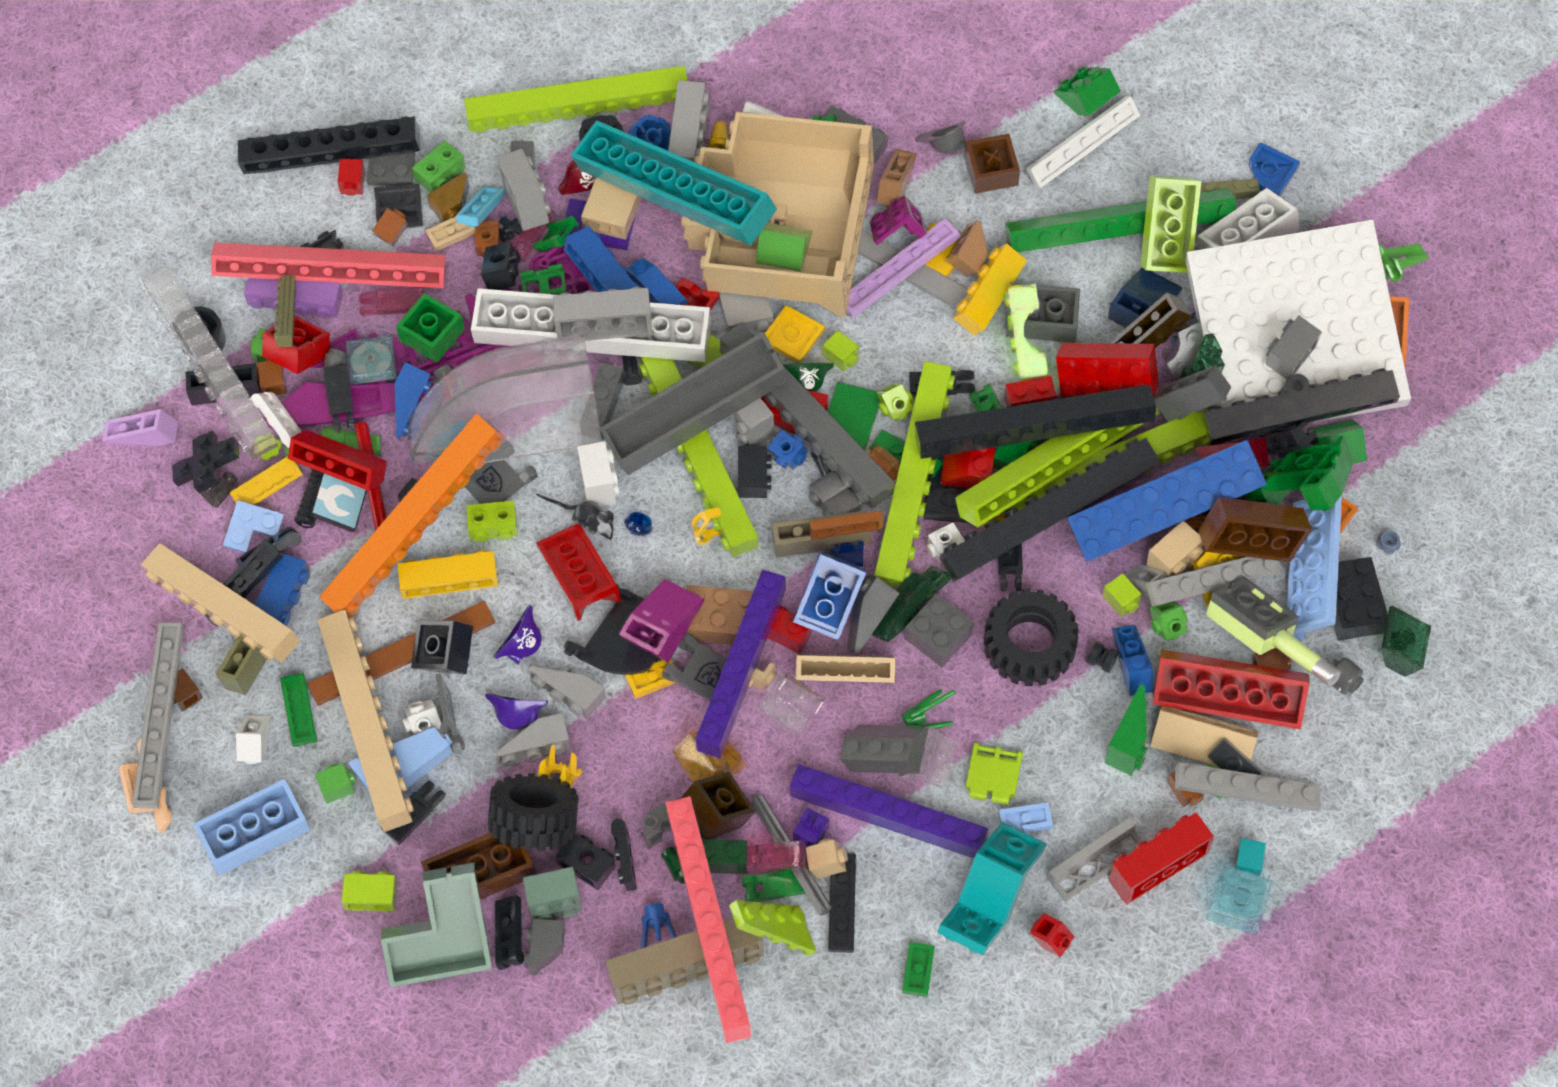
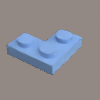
(250, 519)
(1028, 818)

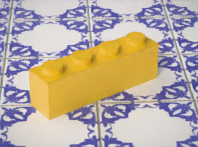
(989, 289)
(447, 574)

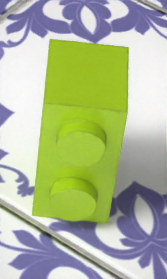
(369, 891)

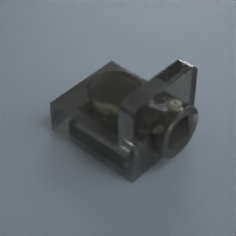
(219, 492)

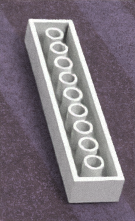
(526, 317)

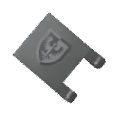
(498, 482)
(700, 672)
(448, 713)

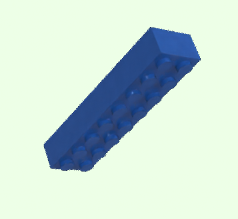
(1166, 500)

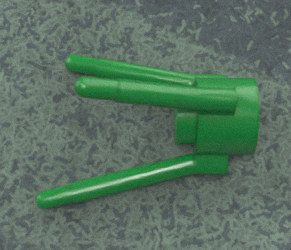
(916, 717)

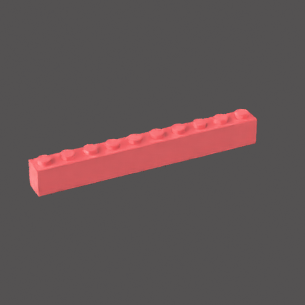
(328, 265)
(708, 920)

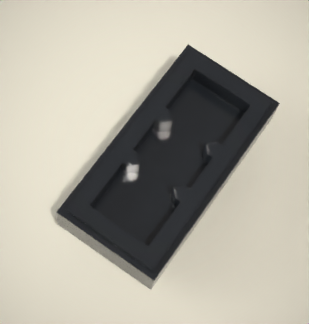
(1230, 758)

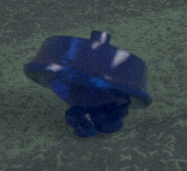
(638, 524)

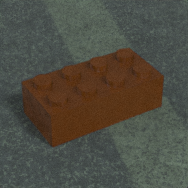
(1254, 529)
(495, 864)

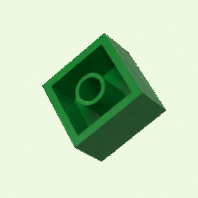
(430, 327)

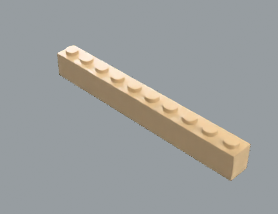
(365, 721)

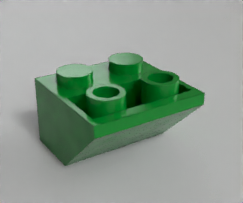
(1088, 89)

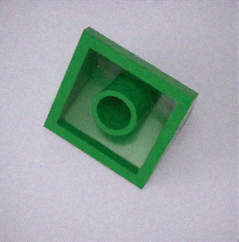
(1350, 430)

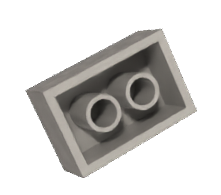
(524, 189)

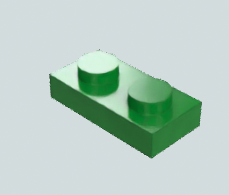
(918, 969)

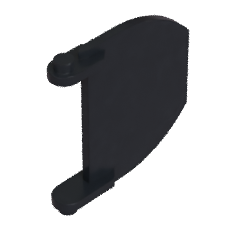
(608, 649)

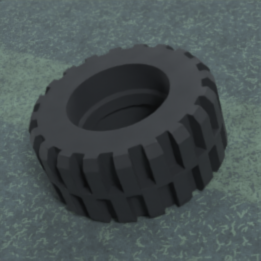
(1025, 665)

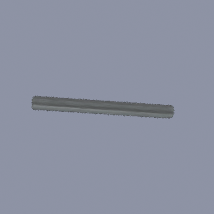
(779, 835)

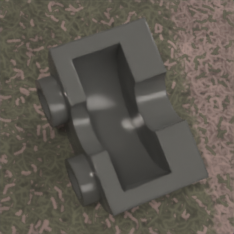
(655, 825)

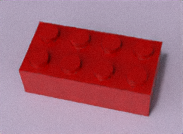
(1105, 367)
(1161, 857)

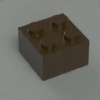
(719, 804)

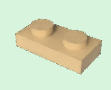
(448, 233)

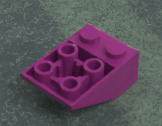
(662, 620)

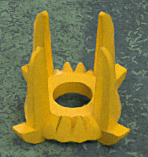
(567, 773)

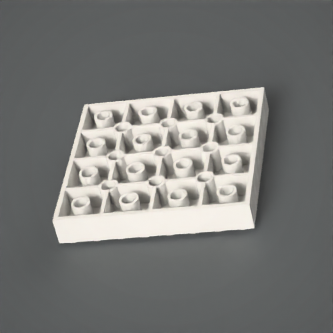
(1324, 276)

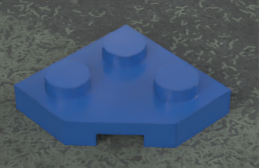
(1272, 168)

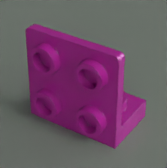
(898, 213)

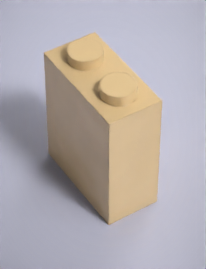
(610, 210)

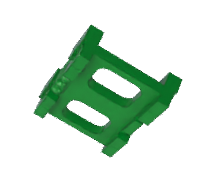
(556, 229)
(543, 278)

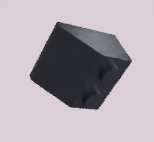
(442, 646)

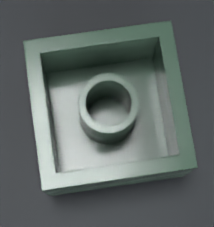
(553, 894)

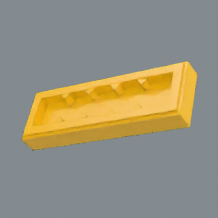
(267, 482)

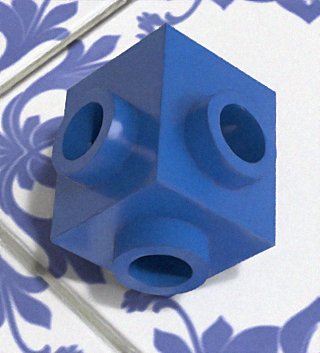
(788, 450)

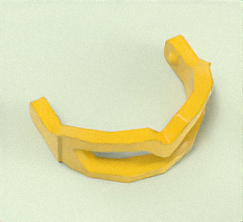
(706, 516)

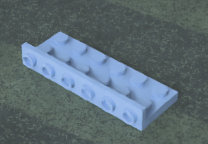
(1315, 571)

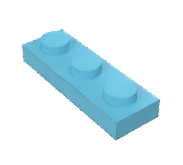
(480, 206)

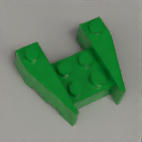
(1315, 470)

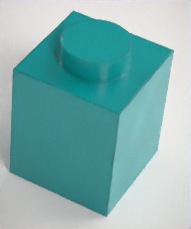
(1250, 856)

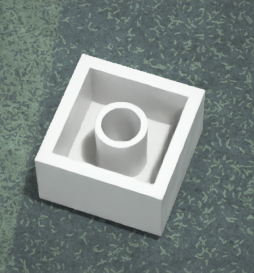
(598, 473)

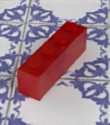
(337, 460)

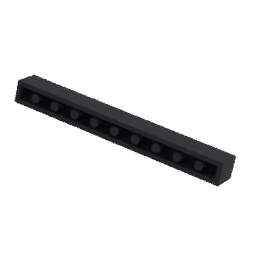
(1035, 421)
(1050, 509)

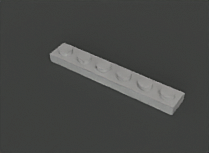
(1209, 579)
(1247, 786)

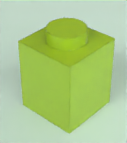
(841, 351)
(1122, 595)

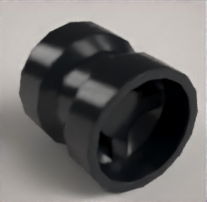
(1108, 657)

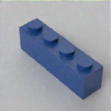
(596, 261)
(283, 588)

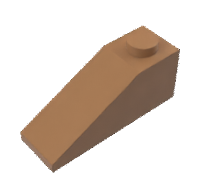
(896, 176)

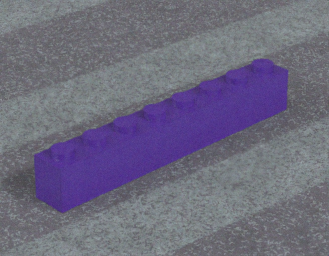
(740, 664)
(887, 811)

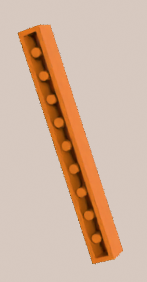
(412, 516)

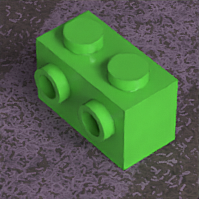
(439, 167)

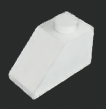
(252, 738)

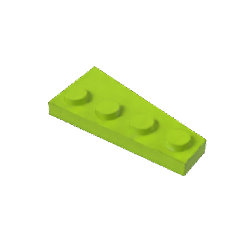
(776, 922)

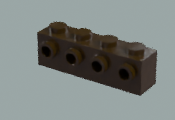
(1156, 322)

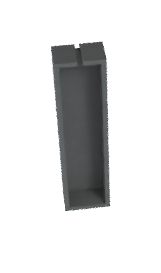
(695, 403)

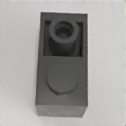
(546, 943)

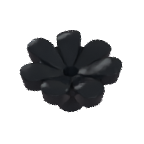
(509, 228)

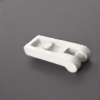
(276, 416)

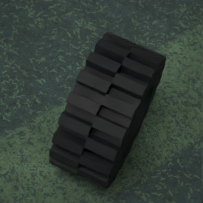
(533, 811)

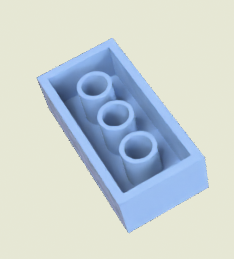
(251, 827)

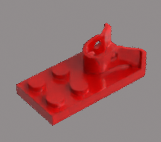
(578, 568)

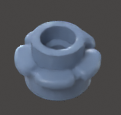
(1390, 536)

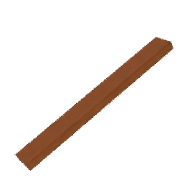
(398, 653)

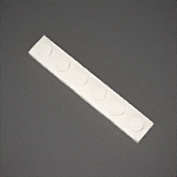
(1083, 142)

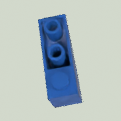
(407, 391)
(1133, 659)

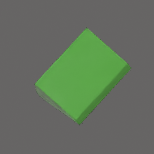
(783, 246)

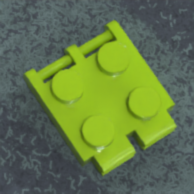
(993, 774)

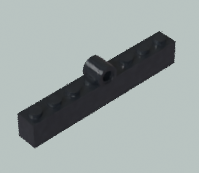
(1306, 405)

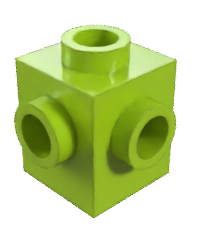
(895, 394)

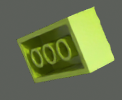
(1170, 222)

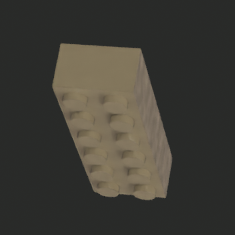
(674, 963)

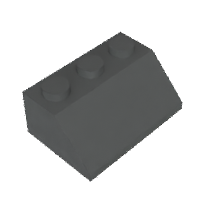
(884, 749)

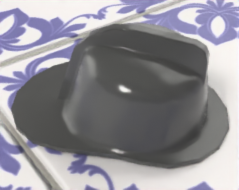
(946, 139)

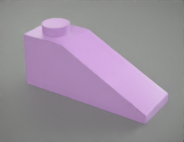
(145, 428)

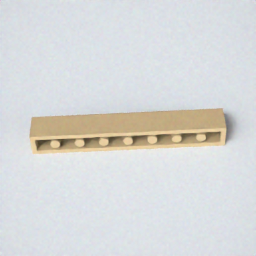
(220, 603)

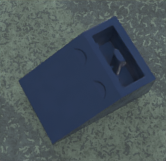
(1139, 295)

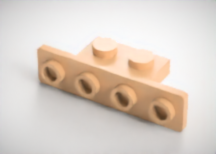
(128, 776)

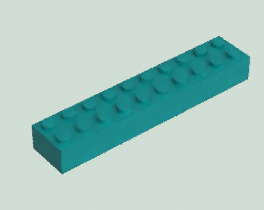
(674, 182)

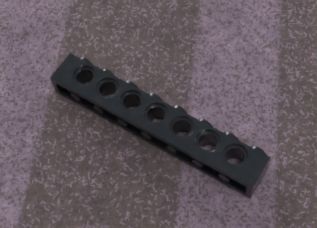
(329, 145)

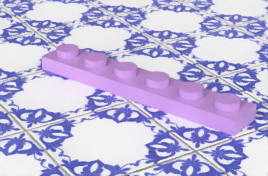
(901, 267)

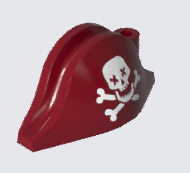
(575, 180)

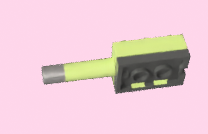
(1265, 624)

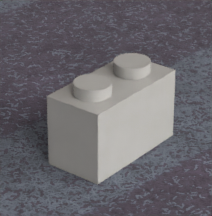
(754, 424)

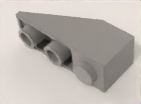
(574, 689)
(536, 741)

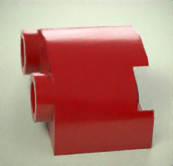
(696, 296)

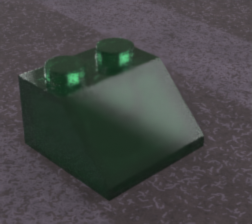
(1404, 642)

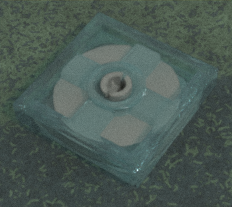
(371, 360)

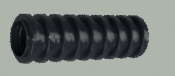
(304, 507)

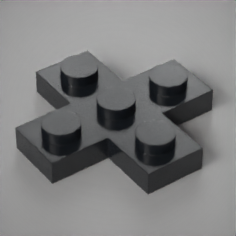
(205, 462)

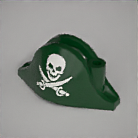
(809, 374)

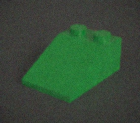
(1127, 746)

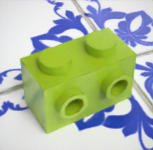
(492, 521)

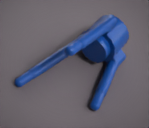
(655, 918)

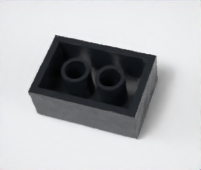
(1359, 600)

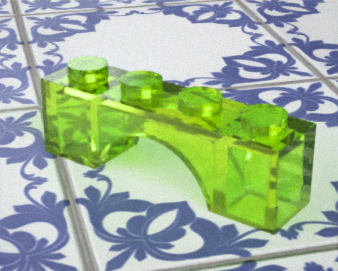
(1023, 301)

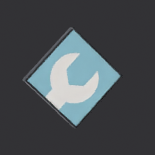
(337, 502)

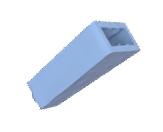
(415, 754)

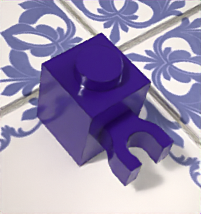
(811, 828)

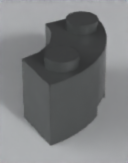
(1186, 347)

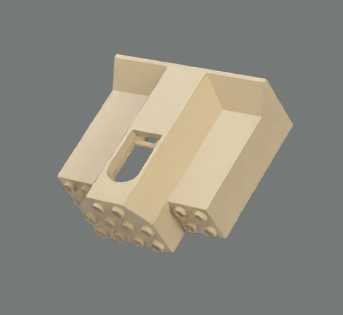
(818, 183)

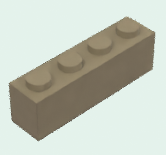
(795, 538)

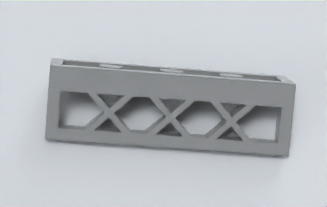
(1088, 854)

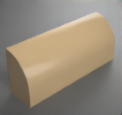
(845, 668)
(1197, 734)

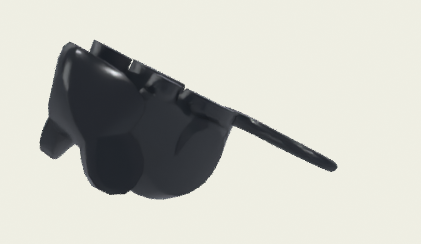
(589, 515)

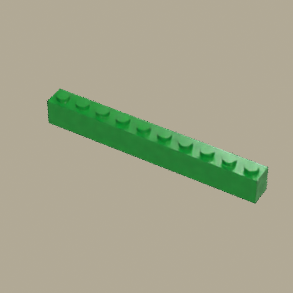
(1103, 223)

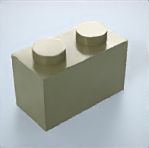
(240, 667)

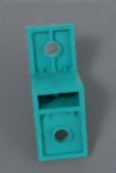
(992, 888)

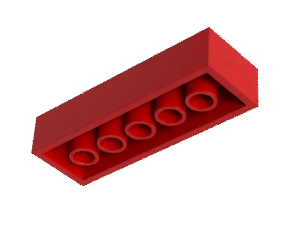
(1231, 689)

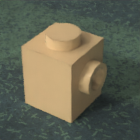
(826, 858)

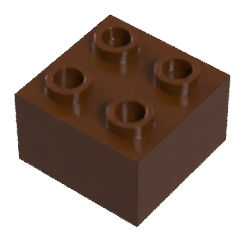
(991, 163)

